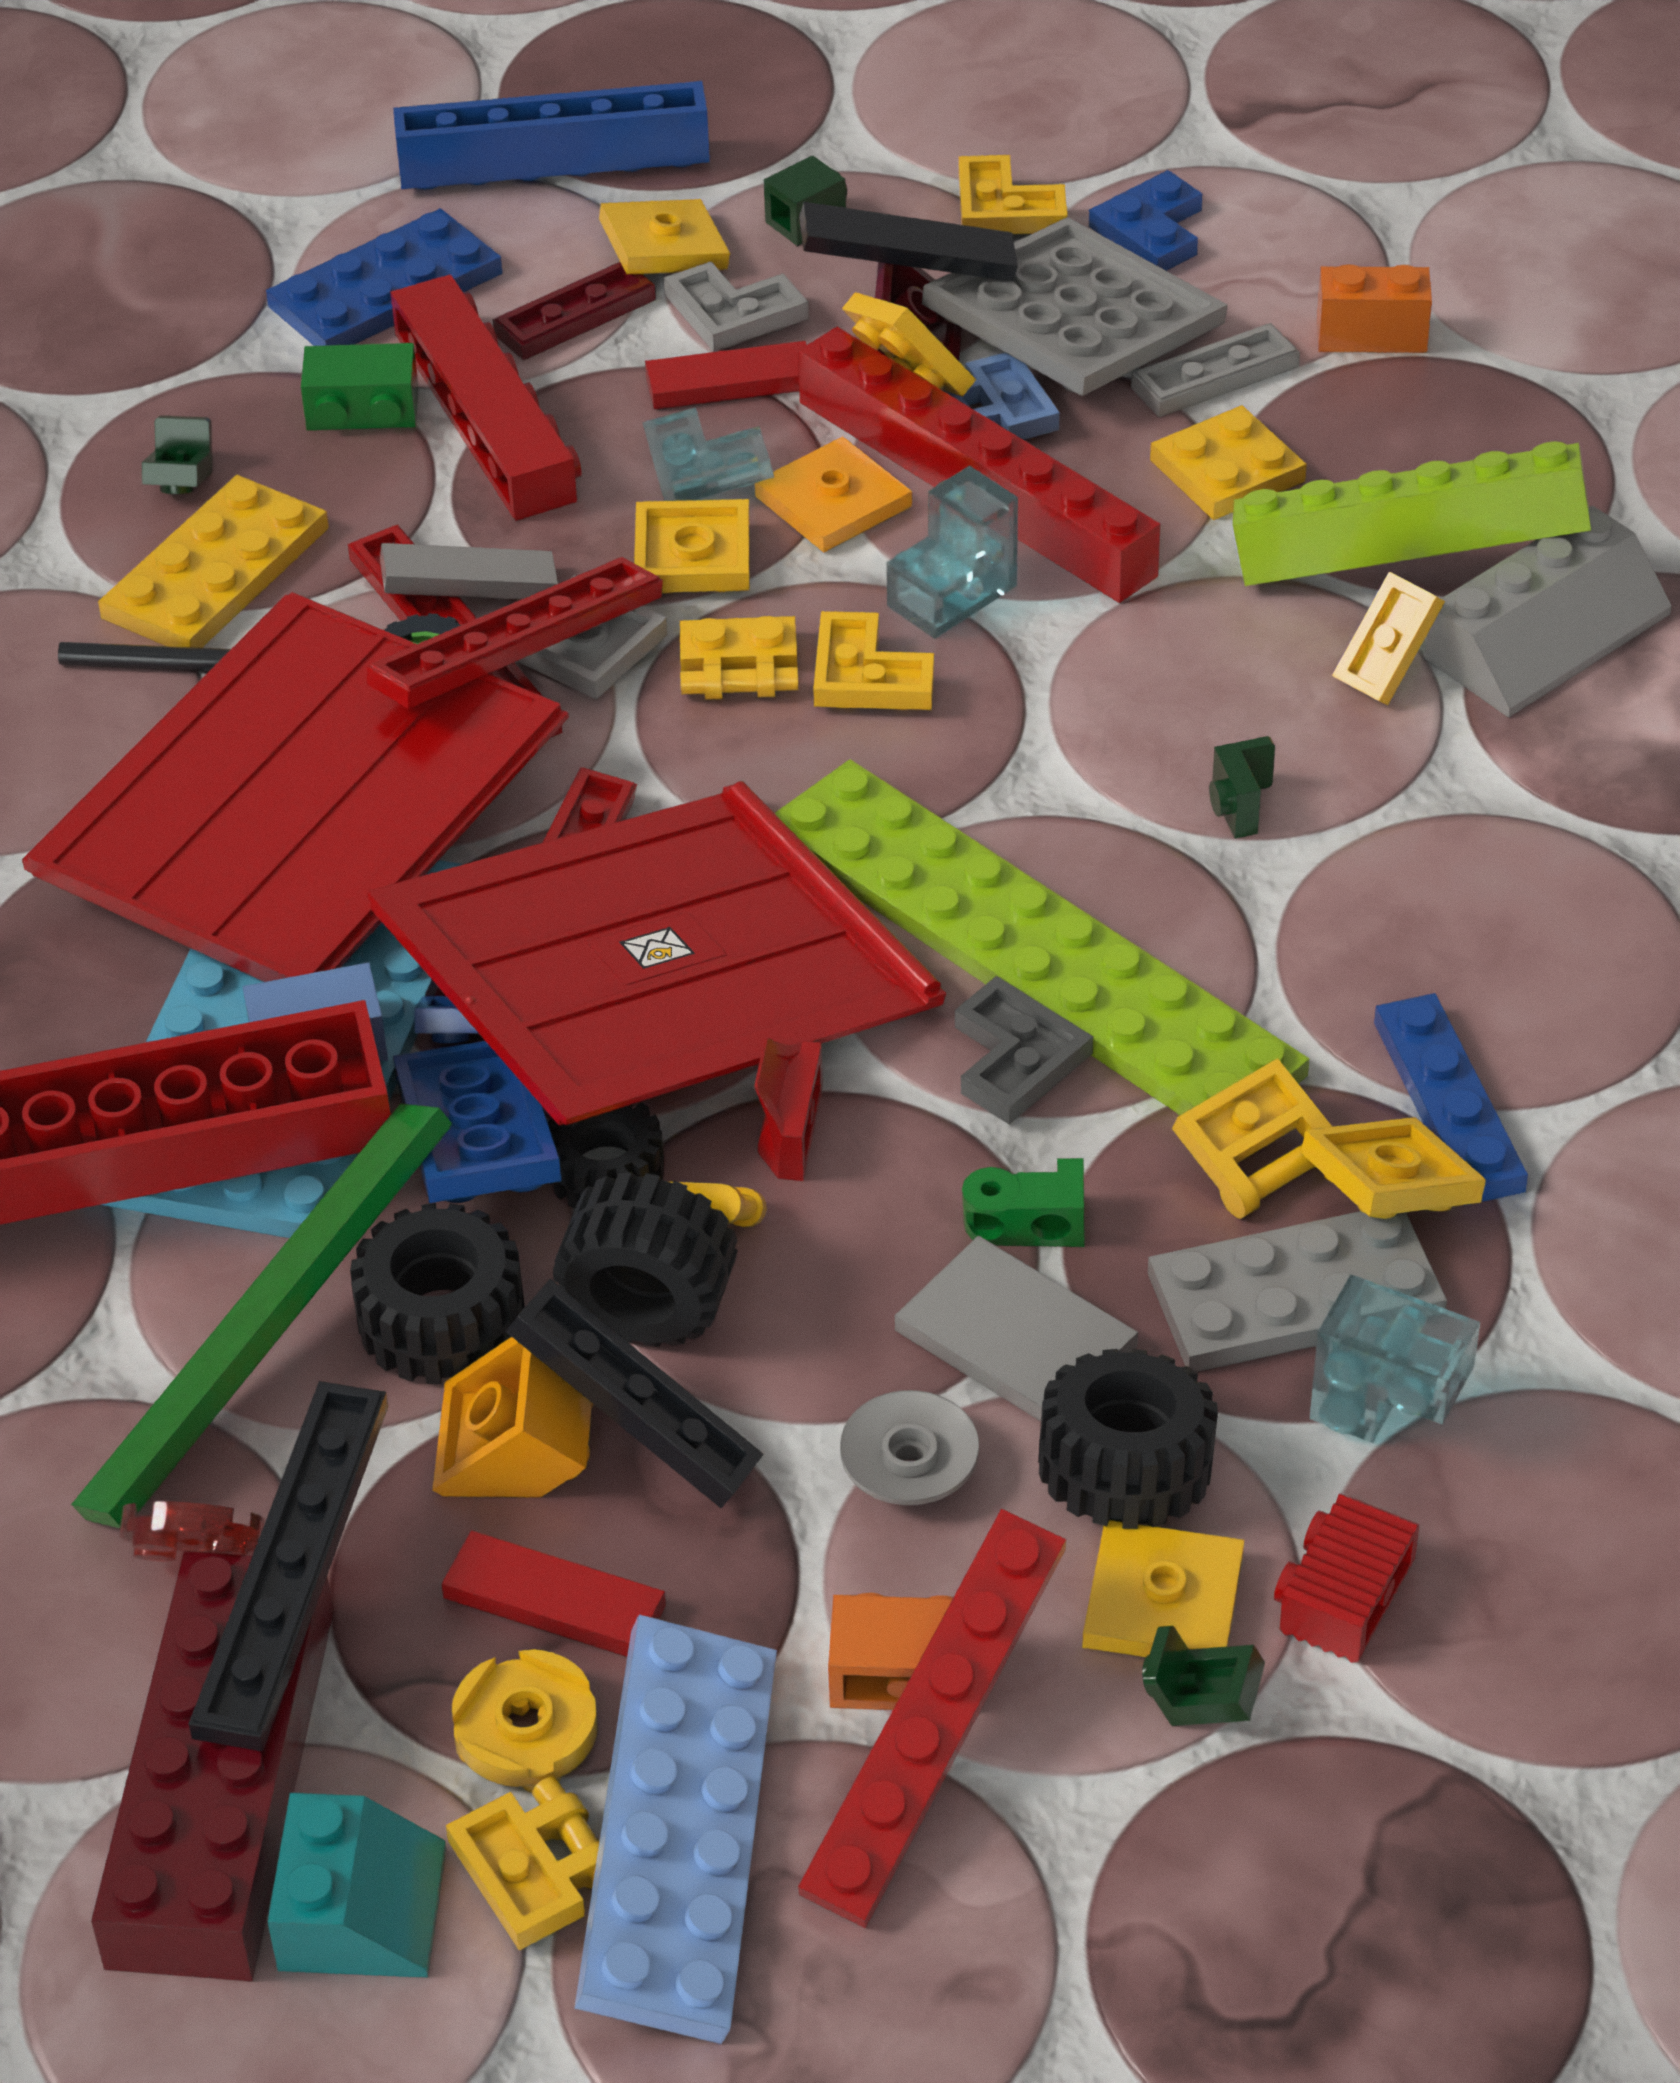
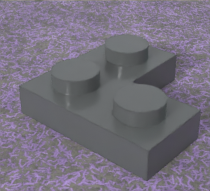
(1027, 1045)

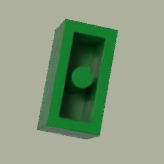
(359, 386)

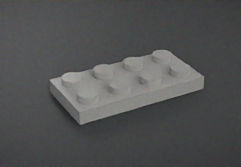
(1278, 1285)

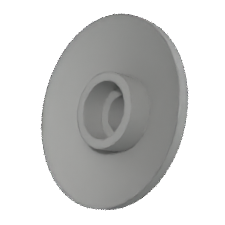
(914, 1428)

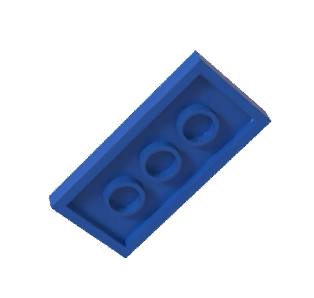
(351, 292)
(497, 1125)

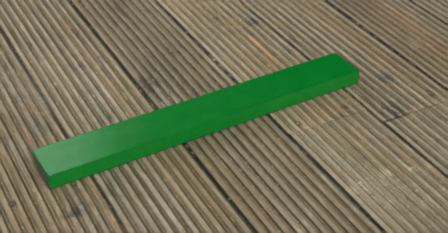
(262, 1314)

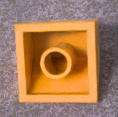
(510, 1428)

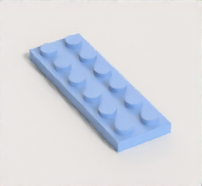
(677, 1831)

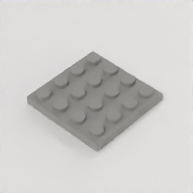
(1078, 307)

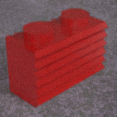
(1346, 1576)

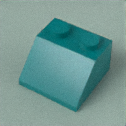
(354, 1889)

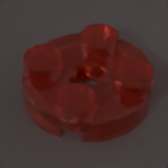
(187, 1528)

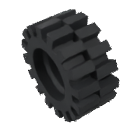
(620, 1128)

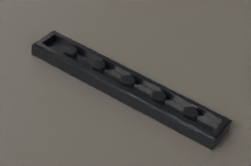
(289, 1567)

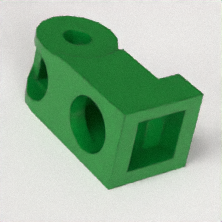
(1026, 1206)

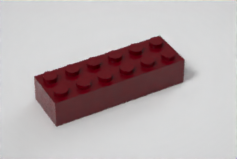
(200, 1817)

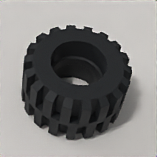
(429, 1254)
(647, 1258)
(1127, 1438)

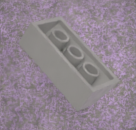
(1546, 614)

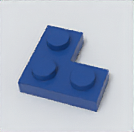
(1148, 220)

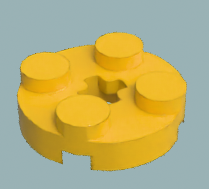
(532, 1753)

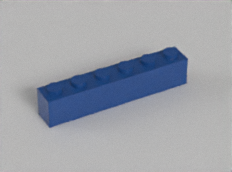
(552, 135)

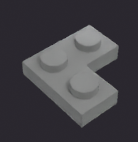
(733, 315)

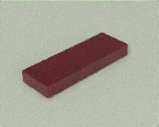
(573, 310)

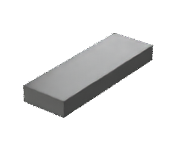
(1215, 369)
(465, 571)

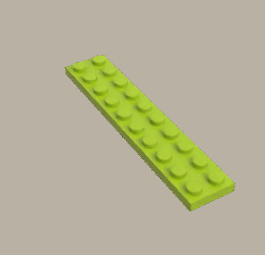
(1009, 926)

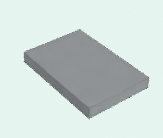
(1007, 1324)

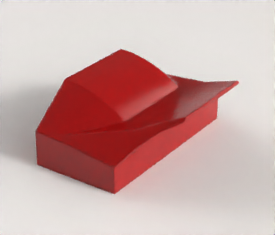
(790, 1093)

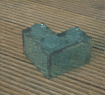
(964, 558)
(1387, 1353)

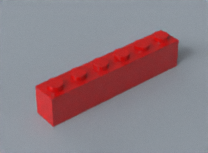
(486, 397)

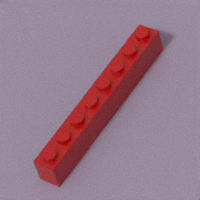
(940, 436)

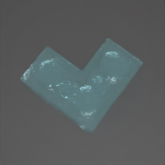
(700, 468)

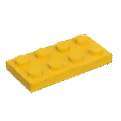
(213, 564)

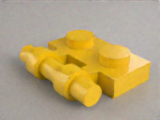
(738, 656)
(515, 1867)

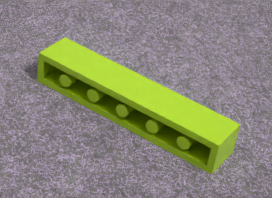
(1411, 513)

